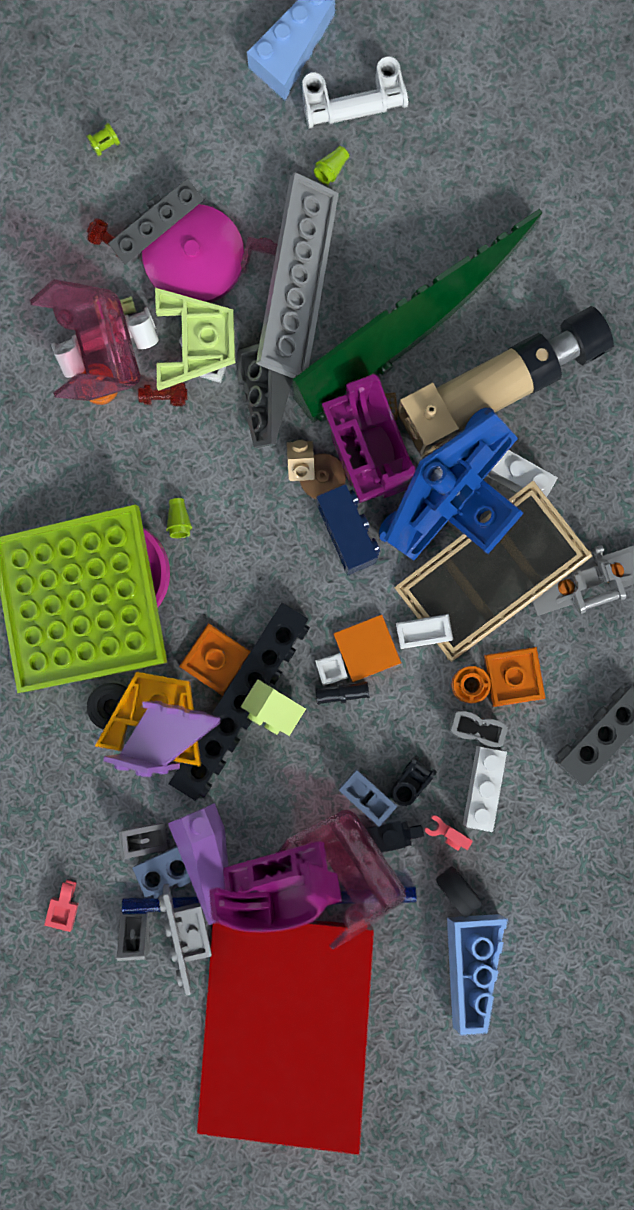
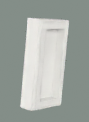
(424, 631)

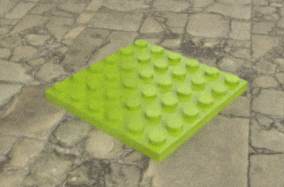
(79, 600)

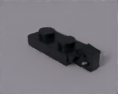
(394, 835)

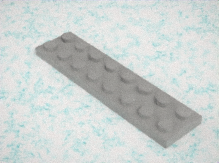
(297, 277)

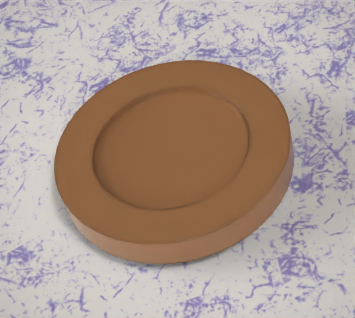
(328, 476)

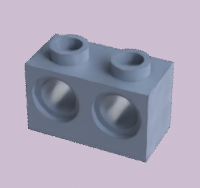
(367, 797)
(163, 866)

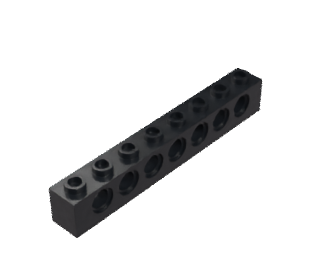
(284, 617)

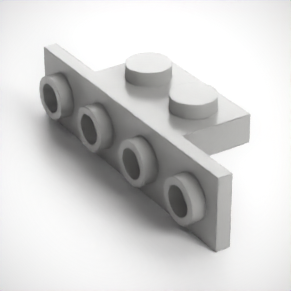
(189, 935)

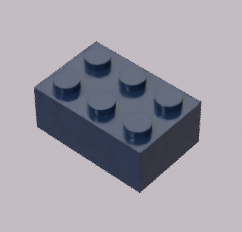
(348, 529)

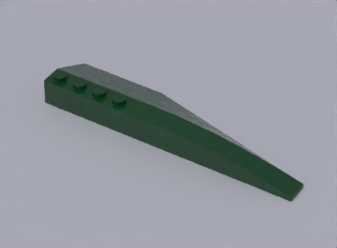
(392, 335)

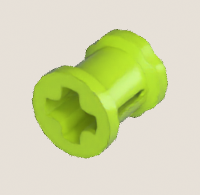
(109, 134)

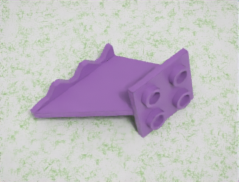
(161, 737)

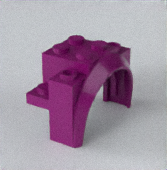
(369, 440)
(291, 889)

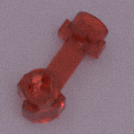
(97, 232)
(176, 394)

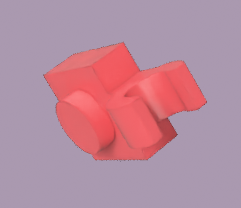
(454, 837)
(61, 910)

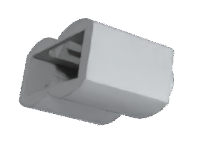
(484, 731)

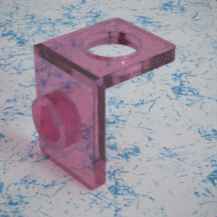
(261, 245)

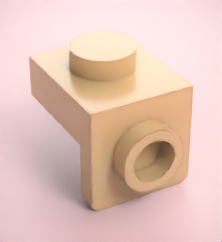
(300, 460)

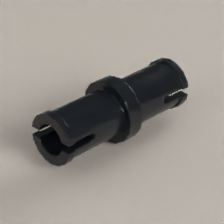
(342, 693)

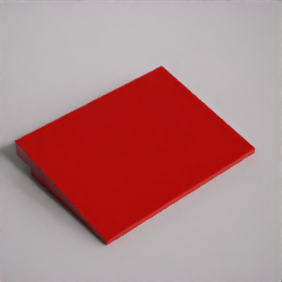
(286, 1036)

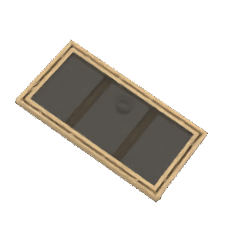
(490, 588)

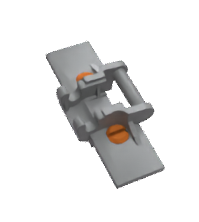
(613, 568)

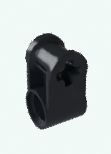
(413, 781)

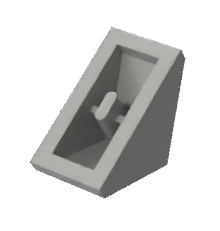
(142, 840)
(133, 937)

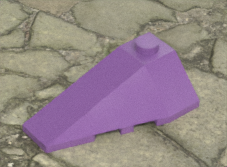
(203, 850)

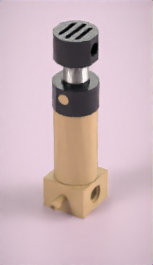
(438, 413)

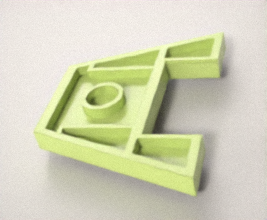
(206, 337)

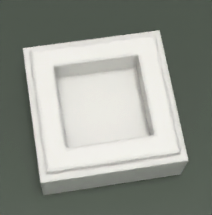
(331, 669)

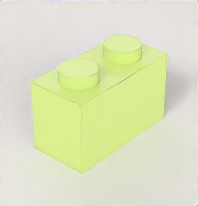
(273, 708)

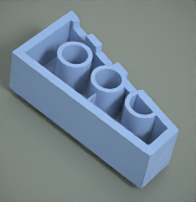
(290, 43)
(473, 965)

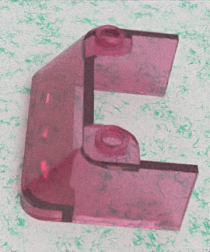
(101, 336)
(359, 868)

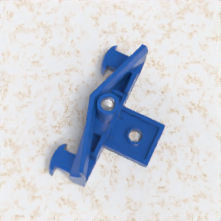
(452, 489)

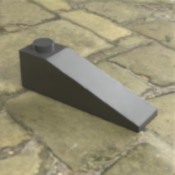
(264, 394)

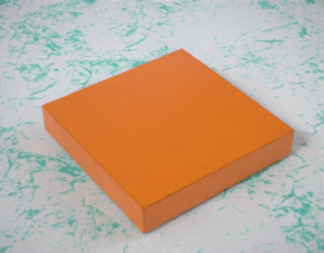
(367, 648)
(215, 659)
(514, 677)

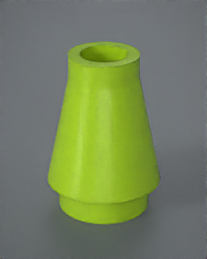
(331, 165)
(178, 520)

